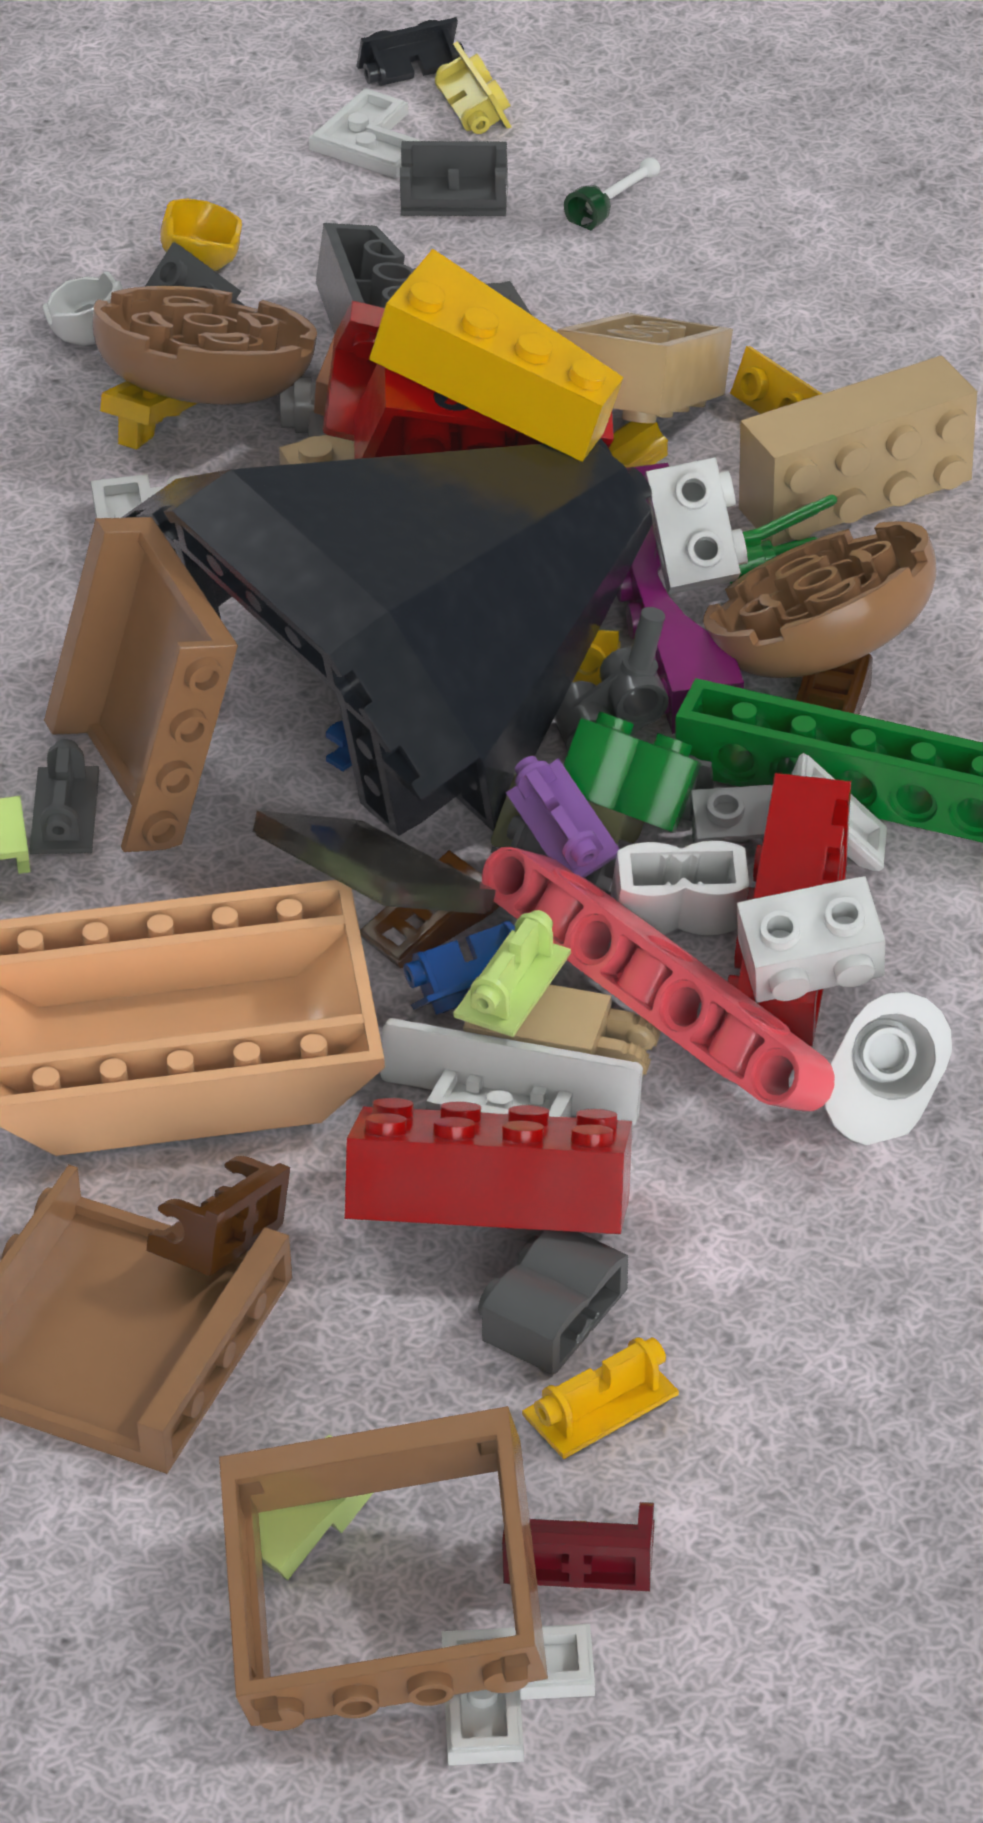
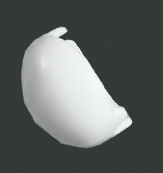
(72, 305)

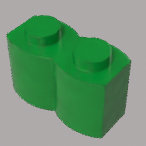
(630, 773)

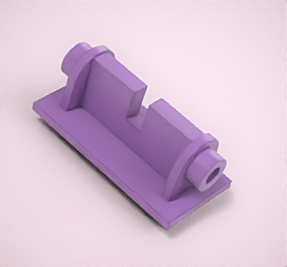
(561, 816)

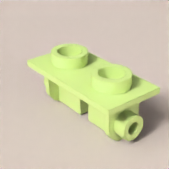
(514, 976)

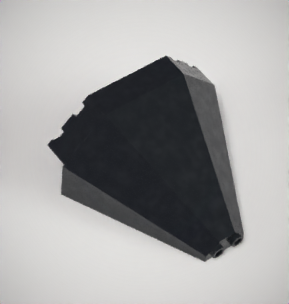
(426, 594)

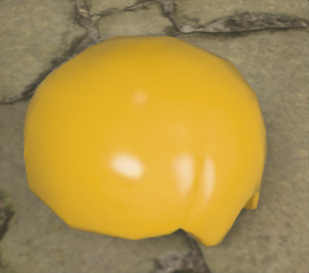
(203, 230)

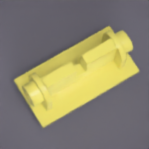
(467, 92)

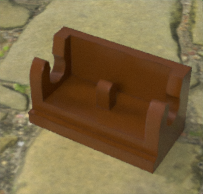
(225, 1223)

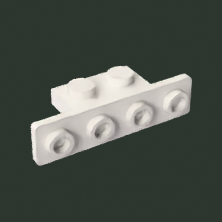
(506, 1072)

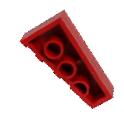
(800, 850)

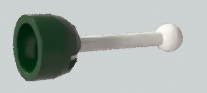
(598, 202)

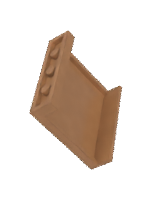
(143, 675)
(118, 1339)

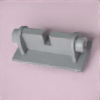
(730, 813)

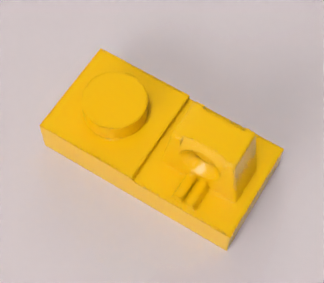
(138, 412)

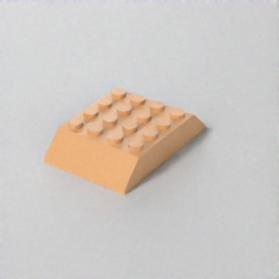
(184, 1018)

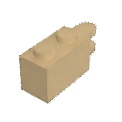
(583, 1024)

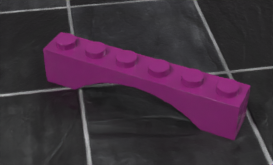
(684, 646)

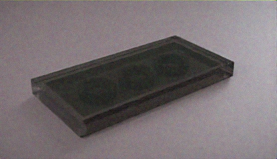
(374, 862)

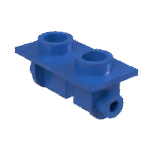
(446, 975)

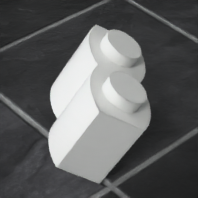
(683, 887)

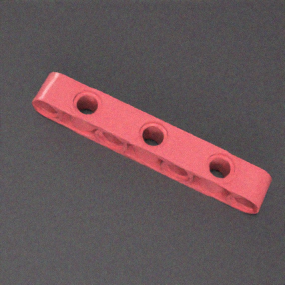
(663, 982)

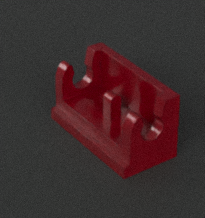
(592, 1553)

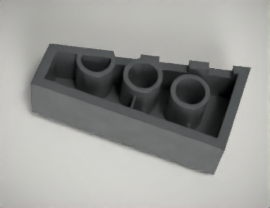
(357, 266)

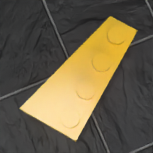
(494, 358)

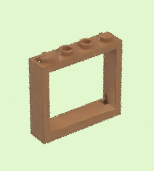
(360, 1466)

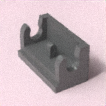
(453, 178)

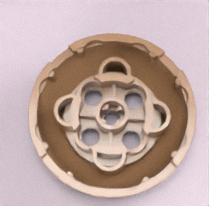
(201, 345)
(825, 601)

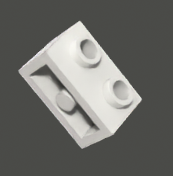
(694, 525)
(811, 939)

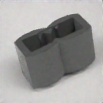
(552, 1297)

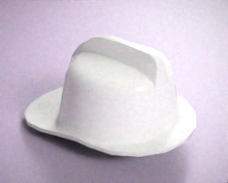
(888, 1067)

